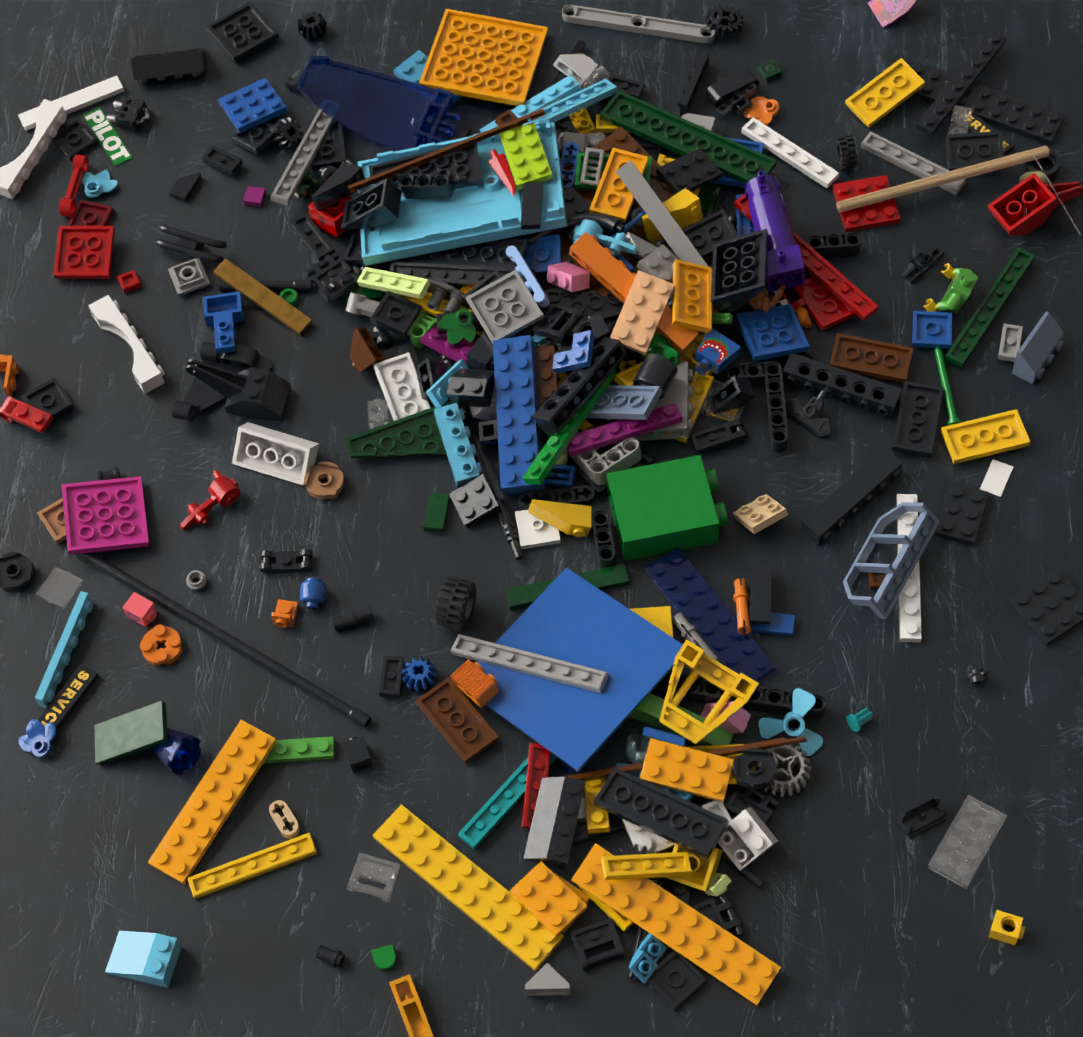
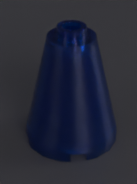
(179, 751)

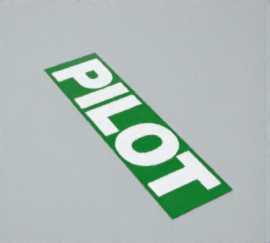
(107, 136)

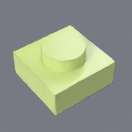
(718, 885)

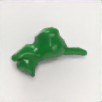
(659, 346)

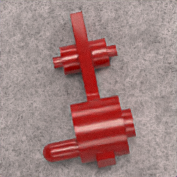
(223, 492)

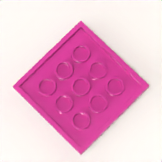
(104, 515)

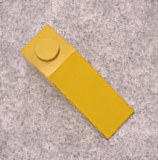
(566, 517)

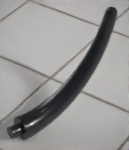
(605, 221)

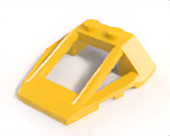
(715, 673)

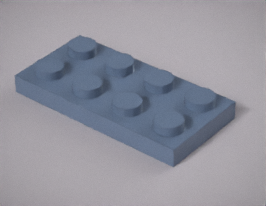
(626, 402)

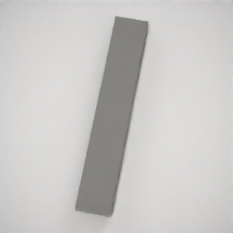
(907, 160)

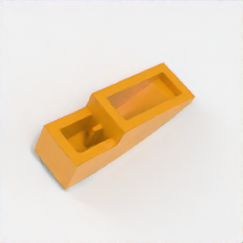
(410, 1007)

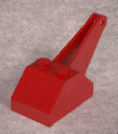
(1030, 204)

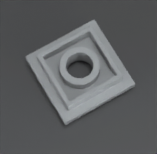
(188, 284)

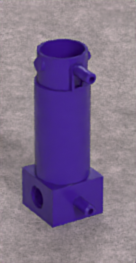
(770, 213)

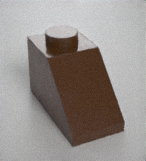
(364, 350)

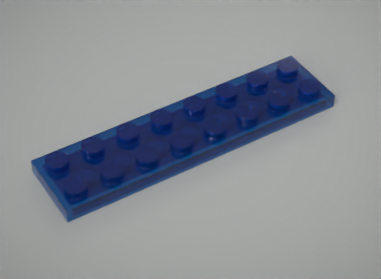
(707, 612)

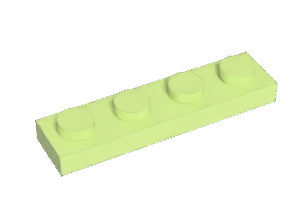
(393, 282)

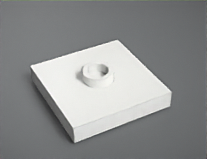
(534, 531)

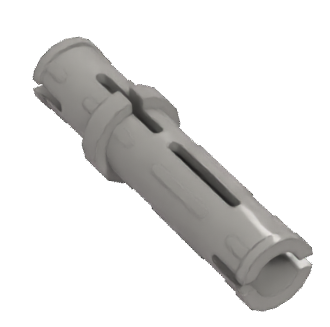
(688, 630)

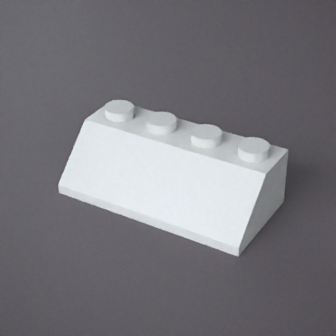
(274, 453)

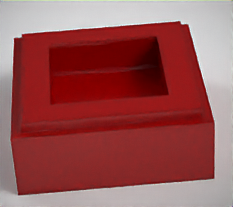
(129, 281)

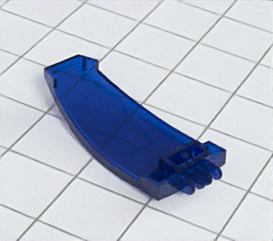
(378, 105)

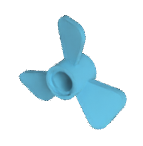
(802, 704)

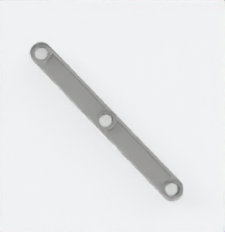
(625, 22)

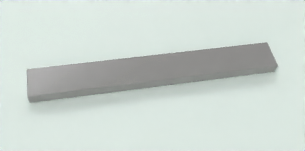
(302, 159)
(659, 214)
(530, 663)

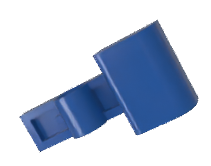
(222, 313)

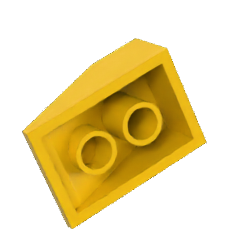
(683, 207)

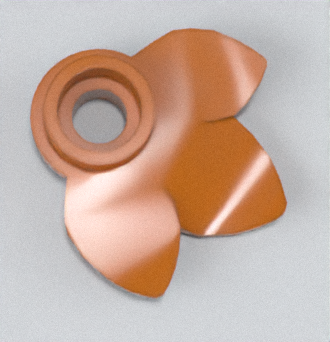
(761, 111)

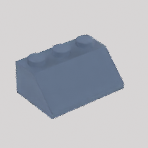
(1038, 349)

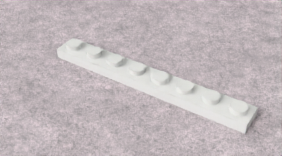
(910, 595)

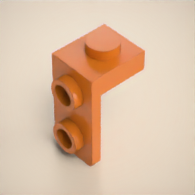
(8, 365)

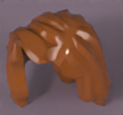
(766, 302)

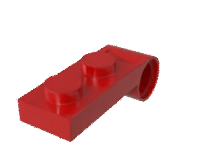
(25, 414)

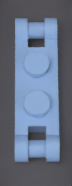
(531, 283)

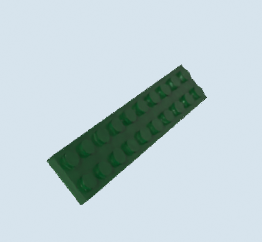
(685, 137)

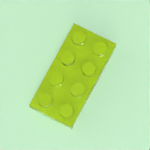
(526, 155)

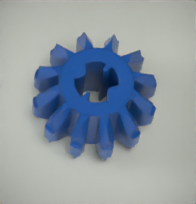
(419, 674)

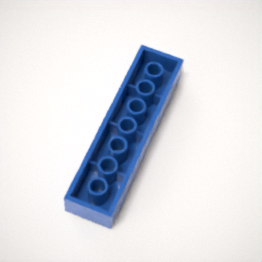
(516, 404)

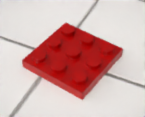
(867, 216)
(84, 252)

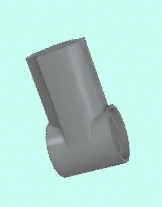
(361, 305)

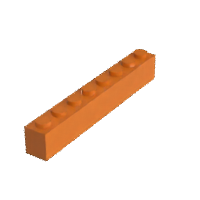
(618, 281)

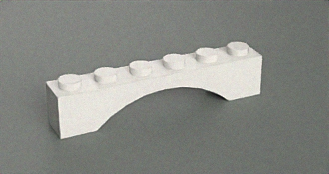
(48, 121)
(144, 369)

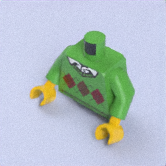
(957, 291)

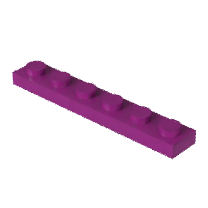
(623, 429)

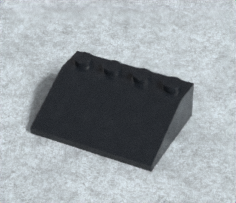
(738, 270)

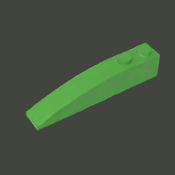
(650, 713)

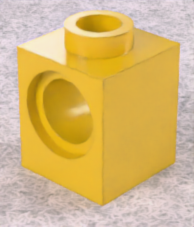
(998, 933)

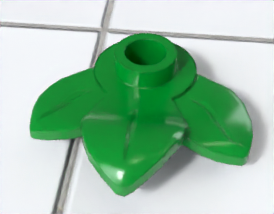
(456, 329)

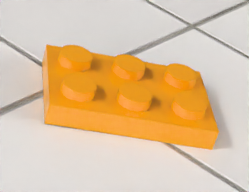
(548, 899)

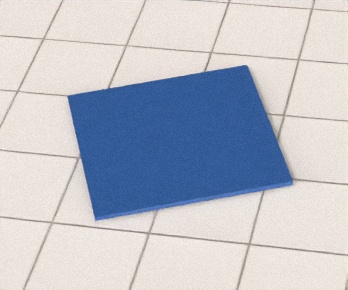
(591, 630)

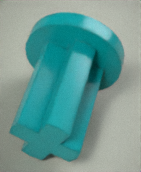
(857, 720)

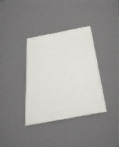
(996, 477)

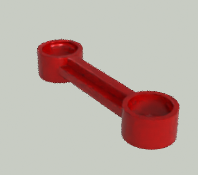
(80, 167)

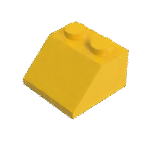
(702, 868)

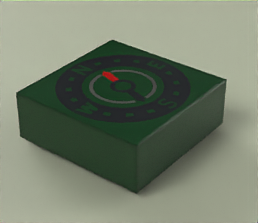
(769, 70)

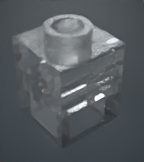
(377, 413)

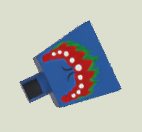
(715, 353)

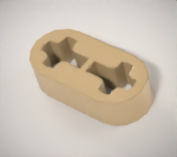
(280, 821)

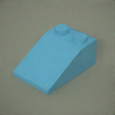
(144, 957)

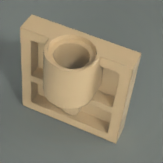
(760, 513)

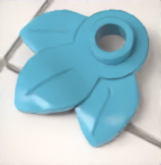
(98, 184)

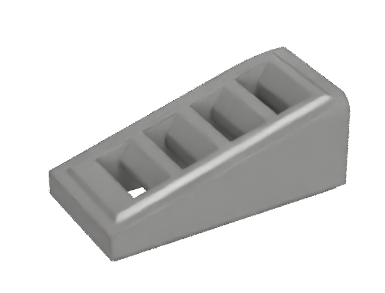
(597, 153)

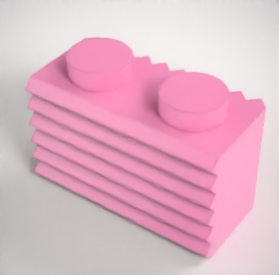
(568, 276)

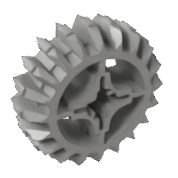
(789, 783)

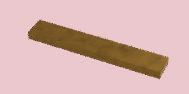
(262, 297)

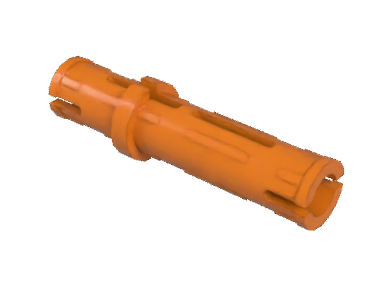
(741, 599)

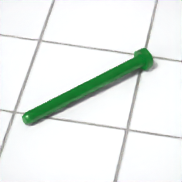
(947, 390)

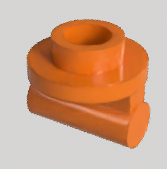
(803, 317)

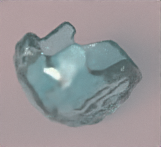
(637, 748)

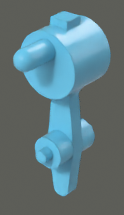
(615, 244)

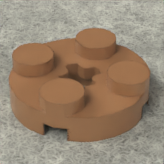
(331, 488)

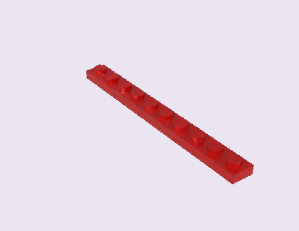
(825, 273)

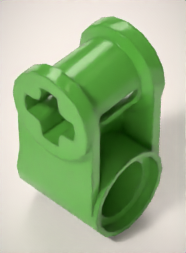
(420, 327)

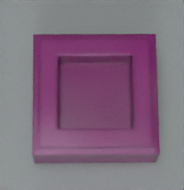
(254, 196)

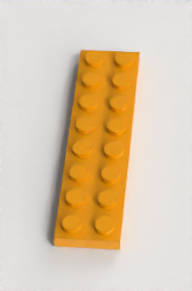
(212, 802)

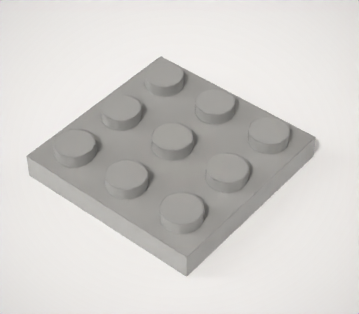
(504, 307)

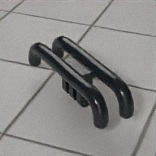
(189, 243)

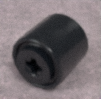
(656, 372)

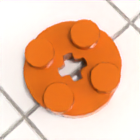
(158, 635)

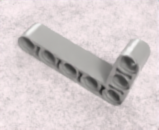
(616, 459)

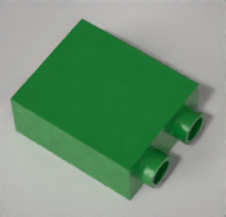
(665, 507)

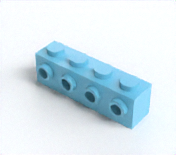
(456, 443)

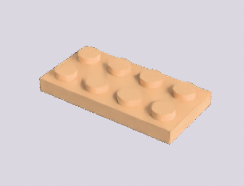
(642, 312)

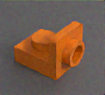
(285, 613)

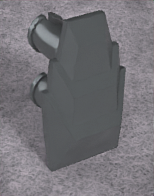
(441, 290)

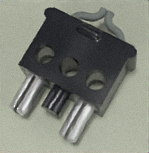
(130, 113)

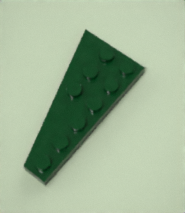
(404, 437)

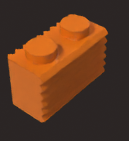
(475, 683)

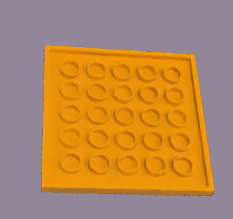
(484, 57)

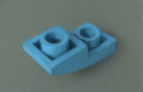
(646, 956)

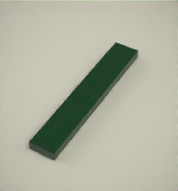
(600, 578)

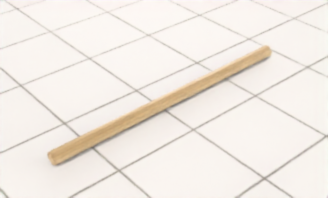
(942, 179)

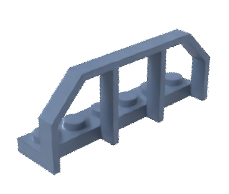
(903, 564)

